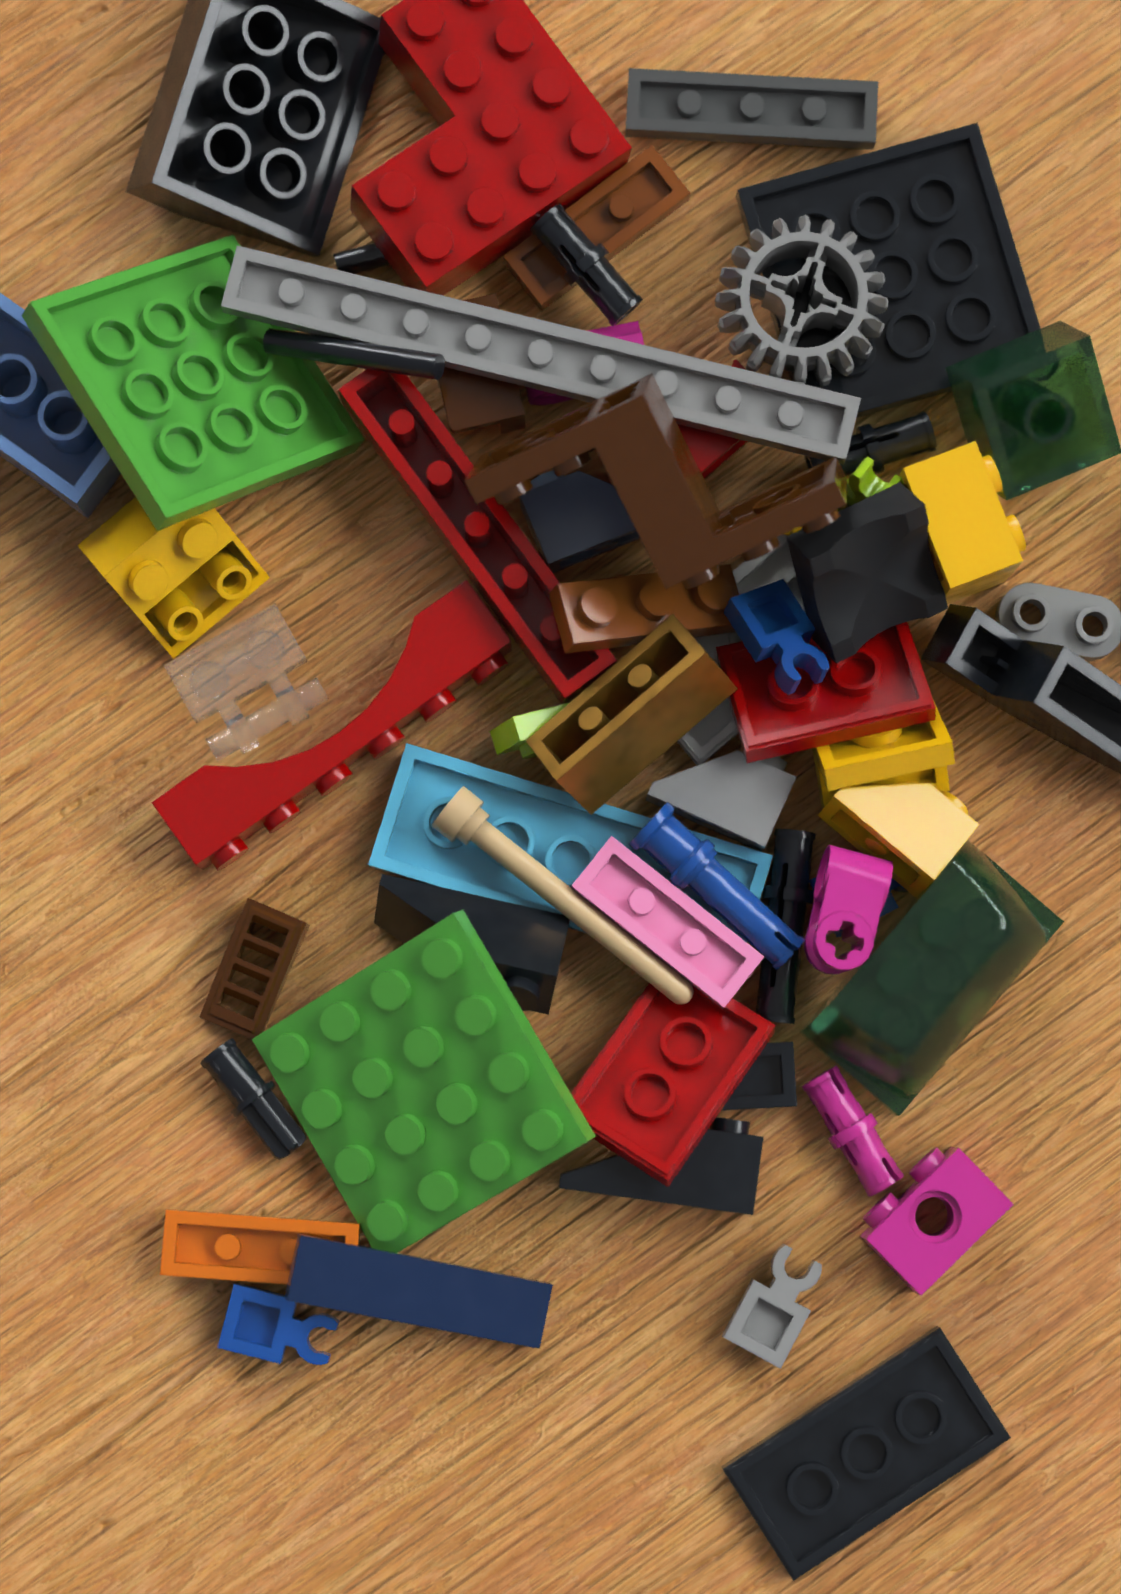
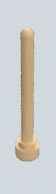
(468, 822)

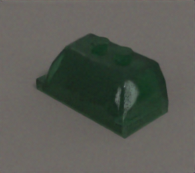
(931, 978)

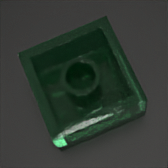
(1036, 407)

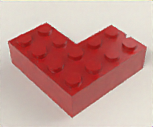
(507, 146)

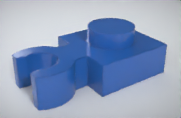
(777, 627)
(264, 1323)

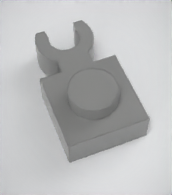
(769, 1317)

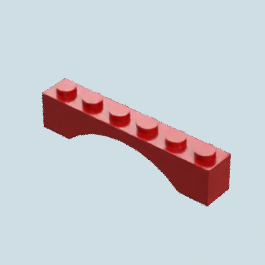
(226, 805)

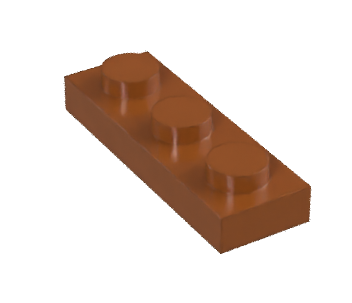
(609, 214)
(630, 607)

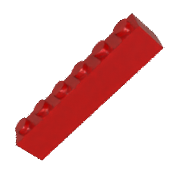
(477, 535)

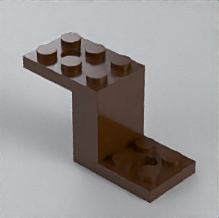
(662, 484)

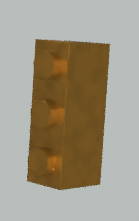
(631, 715)

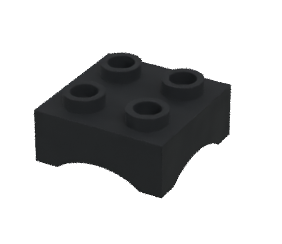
(867, 571)

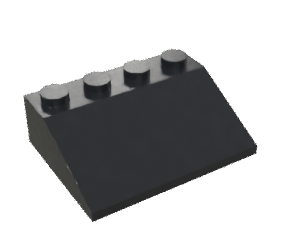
(260, 116)

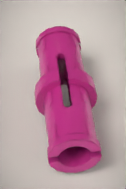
(852, 1131)

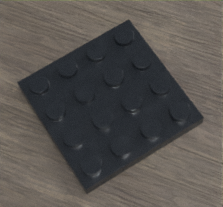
(936, 237)

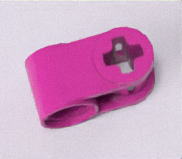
(847, 897)

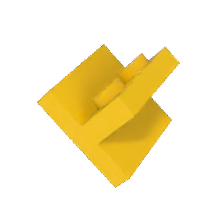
(887, 758)

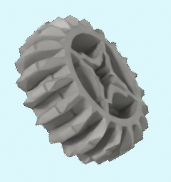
(779, 294)

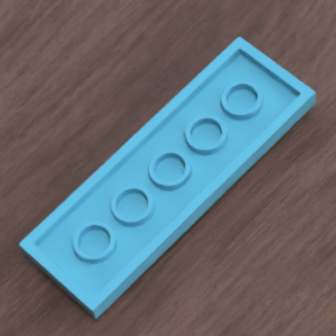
(532, 815)

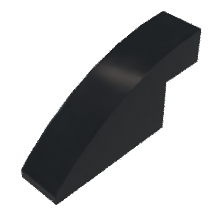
(1031, 681)

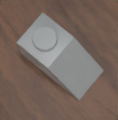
(729, 796)

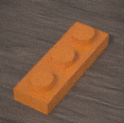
(240, 1244)

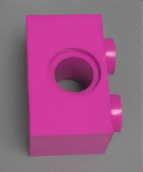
(971, 1207)

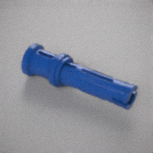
(694, 865)

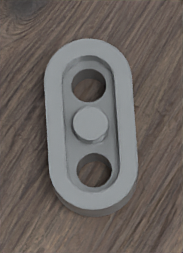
(1062, 618)

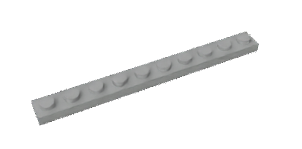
(538, 352)

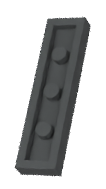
(751, 109)

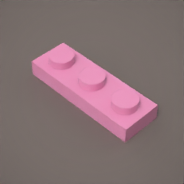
(667, 922)

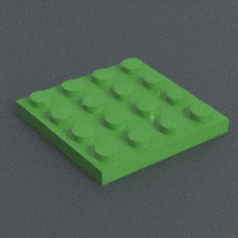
(187, 389)
(423, 1086)

